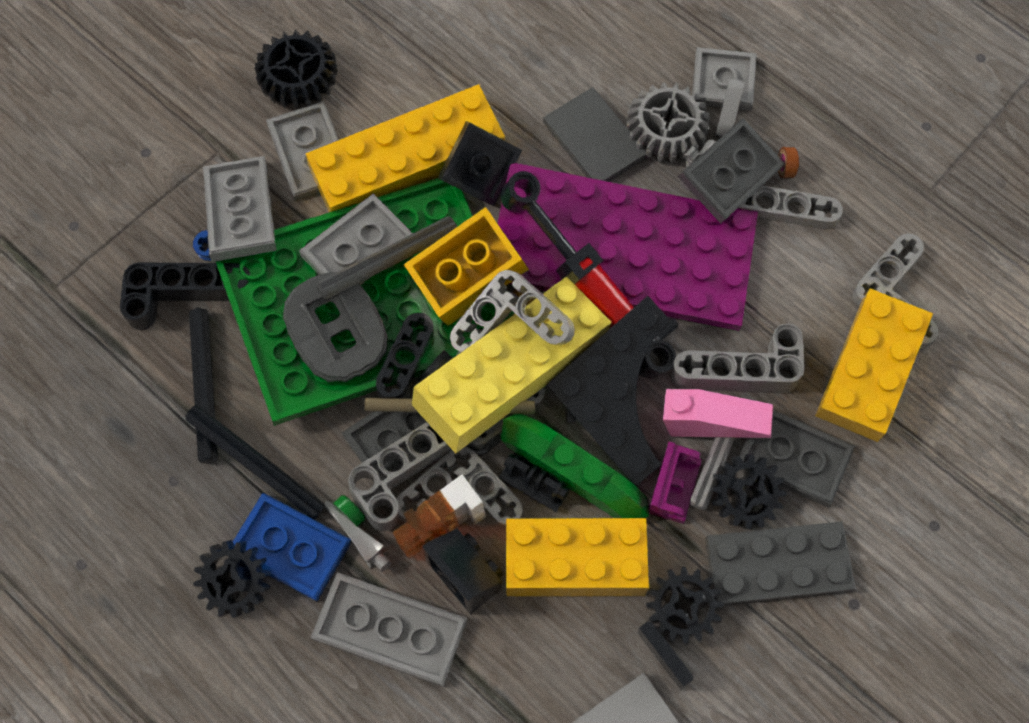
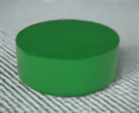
(349, 510)

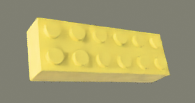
(505, 368)

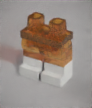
(439, 516)

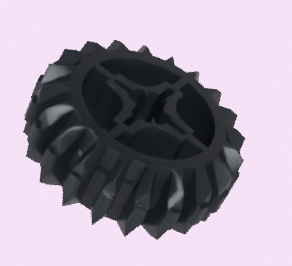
(280, 79)

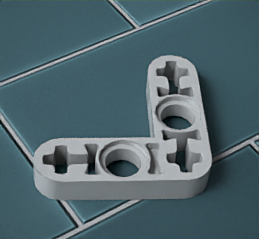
(876, 281)
(504, 304)
(476, 471)

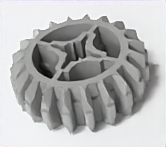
(686, 127)

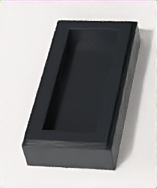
(665, 655)

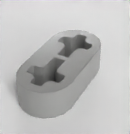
(730, 106)

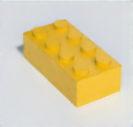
(874, 365)
(576, 557)

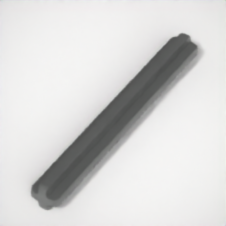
(384, 258)

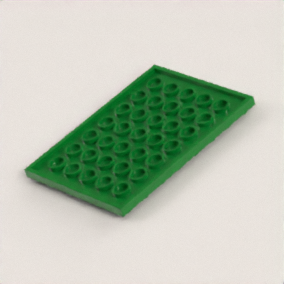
(258, 307)

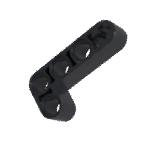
(157, 287)

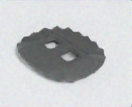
(313, 338)

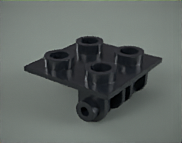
(534, 482)

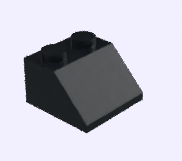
(463, 569)

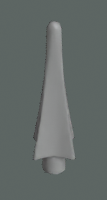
(369, 548)

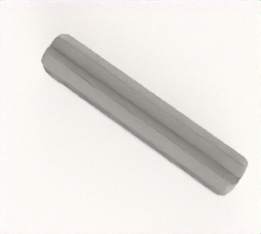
(717, 456)

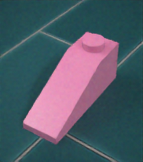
(715, 415)

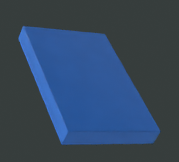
(296, 546)

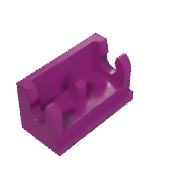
(675, 483)

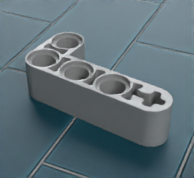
(737, 362)
(384, 480)

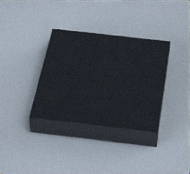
(479, 163)

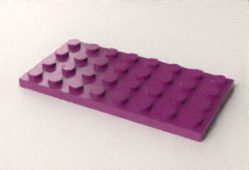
(647, 244)

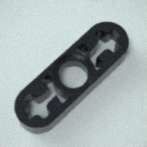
(406, 333)

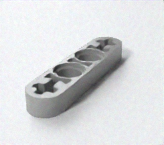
(781, 213)

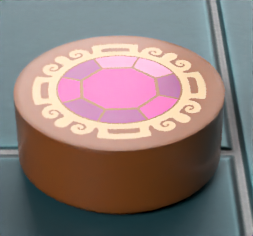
(790, 157)

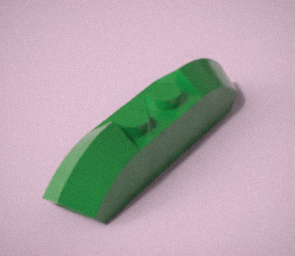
(574, 466)

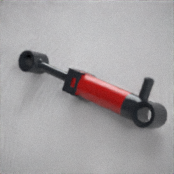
(586, 272)

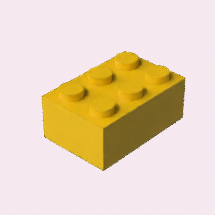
(463, 265)

